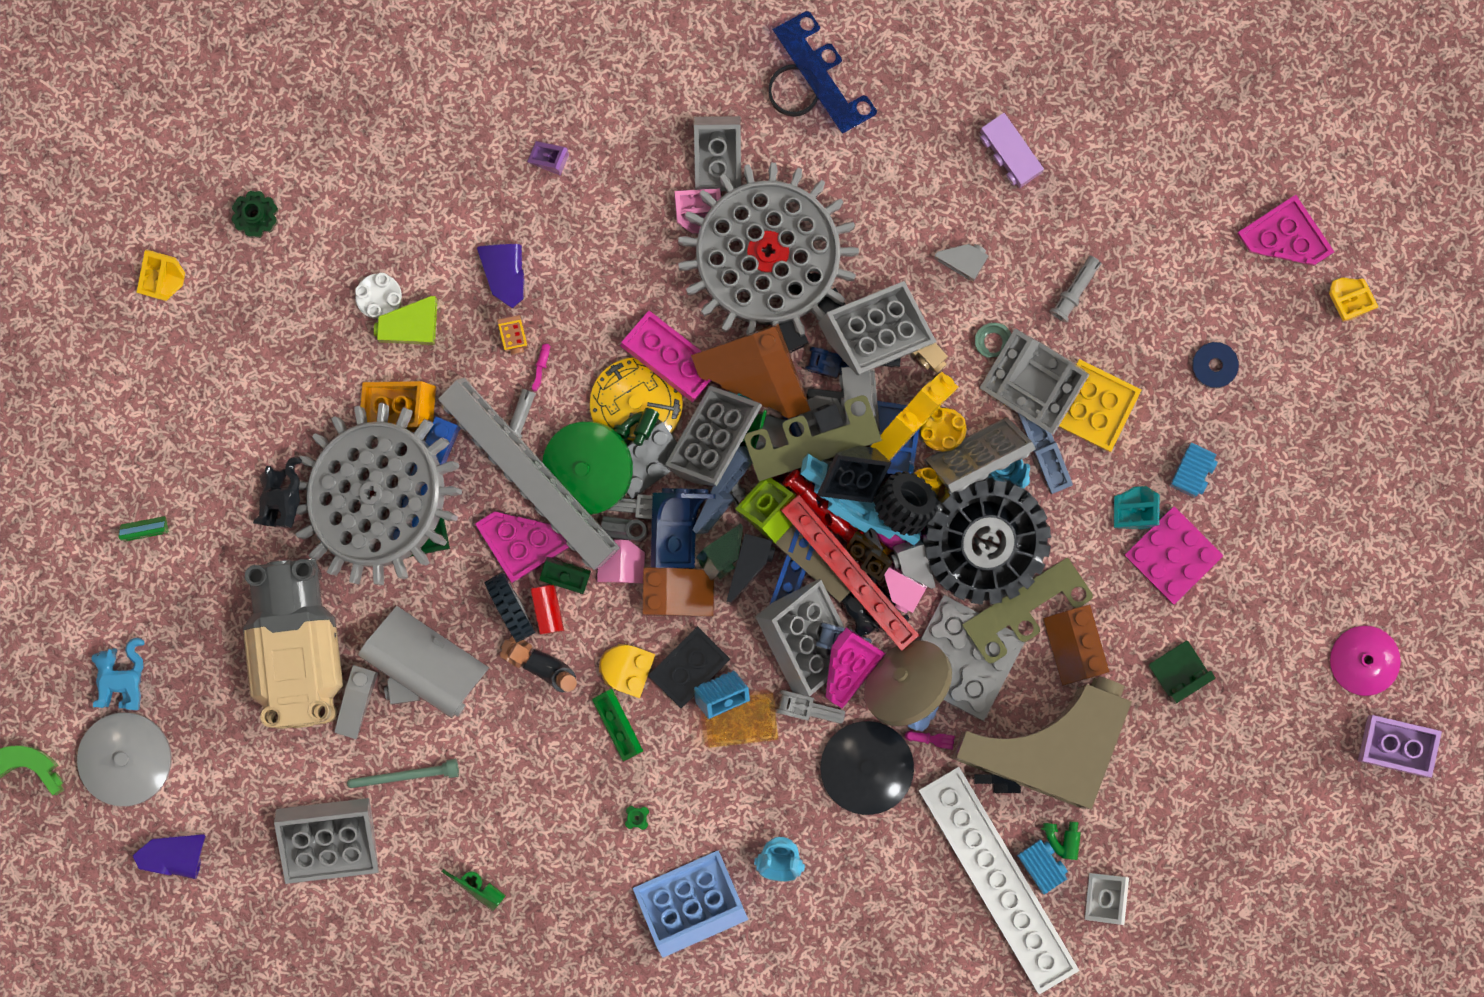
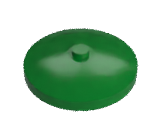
(590, 464)

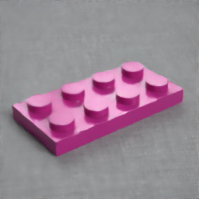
(666, 355)

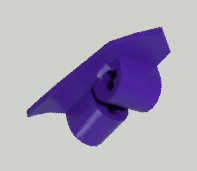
(504, 271)
(172, 856)

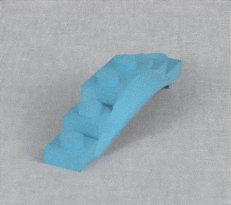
(857, 513)

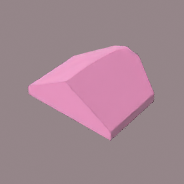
(691, 202)
(624, 565)

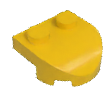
(626, 668)

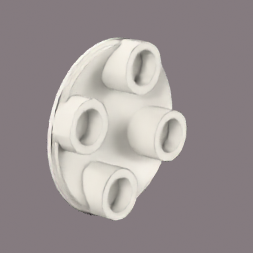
(378, 295)

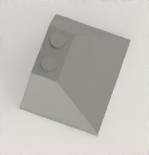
(1034, 381)

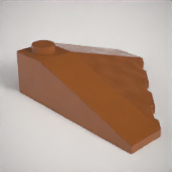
(757, 368)

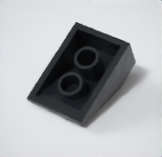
(855, 474)
(751, 562)

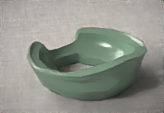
(989, 328)

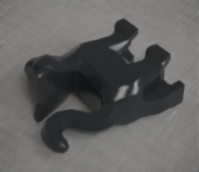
(279, 499)
(864, 623)

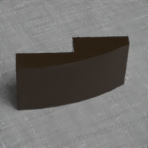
(870, 555)

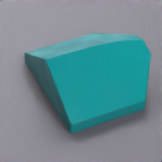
(1136, 509)

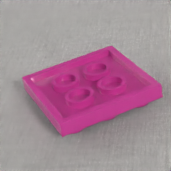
(1174, 555)

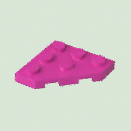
(1287, 235)
(520, 542)
(849, 666)

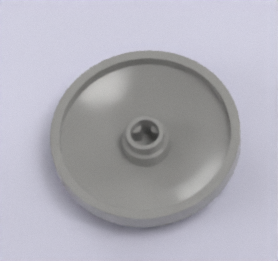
(124, 759)

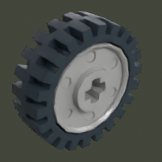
(509, 607)

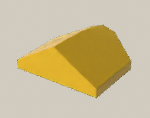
(160, 275)
(1352, 298)

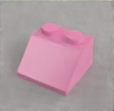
(903, 590)

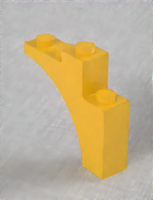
(915, 415)

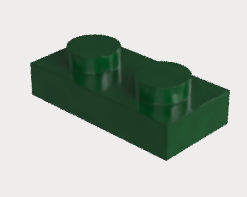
(565, 575)

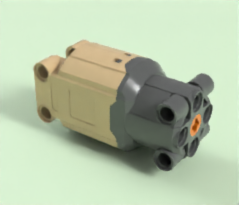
(291, 645)

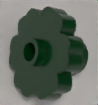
(262, 222)

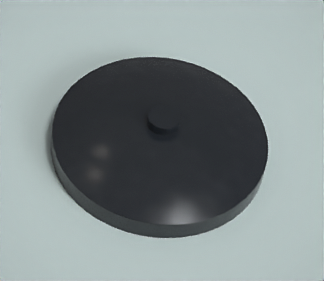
(867, 768)

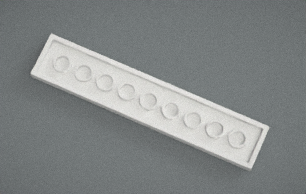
(998, 880)

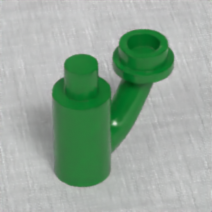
(1071, 840)

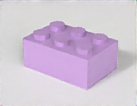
(1399, 746)

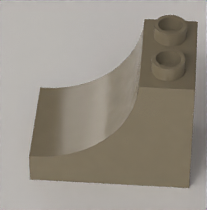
(1063, 757)

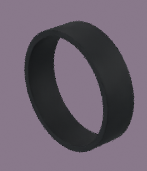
(785, 112)

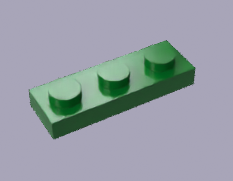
(617, 725)

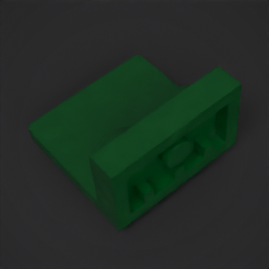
(1181, 672)

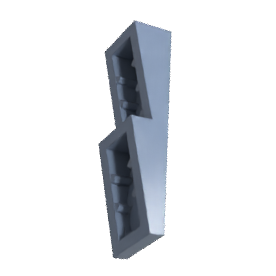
(1047, 456)
(716, 507)

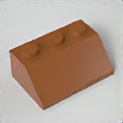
(1076, 645)

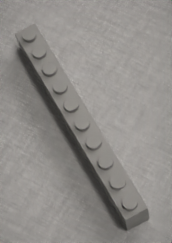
(528, 473)

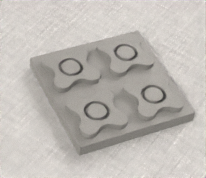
(980, 455)
(974, 680)

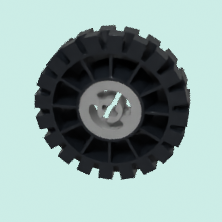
(994, 506)

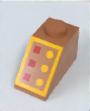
(513, 335)

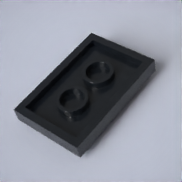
(688, 666)

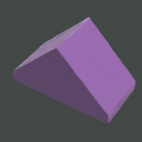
(549, 157)

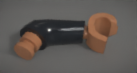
(540, 664)

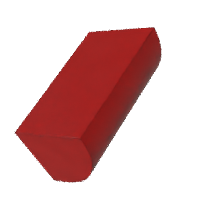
(547, 610)

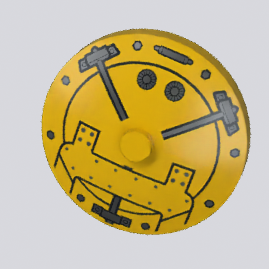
(629, 389)

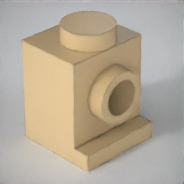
(931, 357)

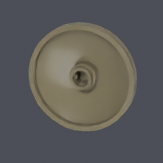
(908, 683)

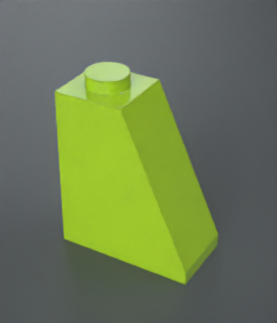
(409, 324)

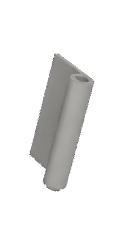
(423, 662)

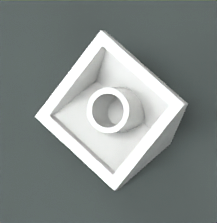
(1106, 898)

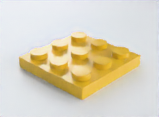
(1100, 408)

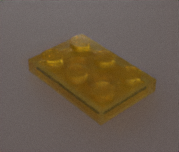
(745, 723)

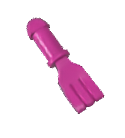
(541, 363)
(939, 740)

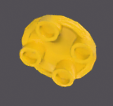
(944, 430)

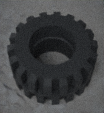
(906, 503)

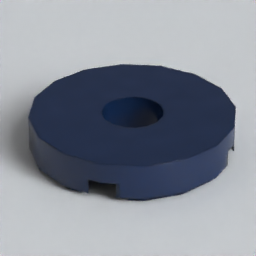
(1217, 351)

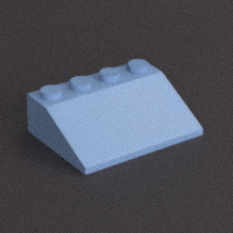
(690, 904)

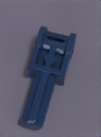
(828, 365)

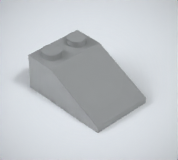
(717, 151)

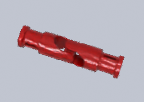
(806, 492)

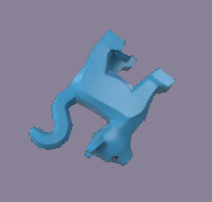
(120, 681)

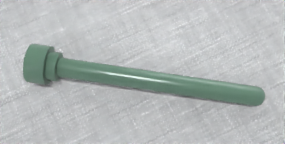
(448, 768)

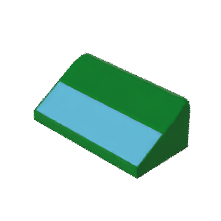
(143, 529)

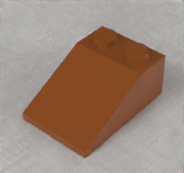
(677, 592)

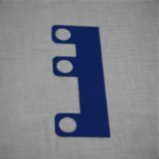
(815, 72)

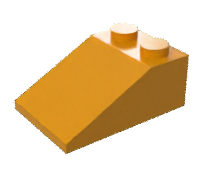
(408, 394)

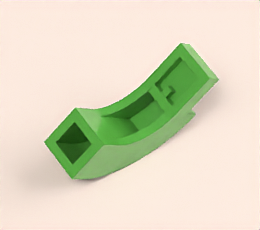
(34, 759)

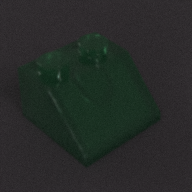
(721, 554)

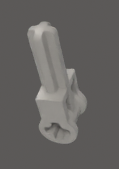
(641, 506)
(803, 707)

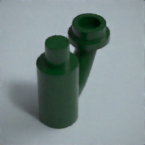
(646, 422)

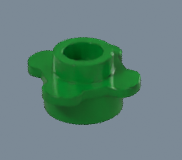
(641, 812)

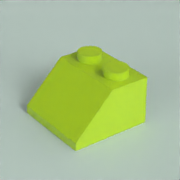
(763, 508)

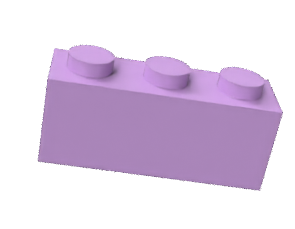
(1010, 151)

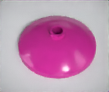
(1349, 665)

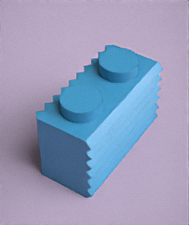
(1193, 470)
(721, 694)
(1042, 866)

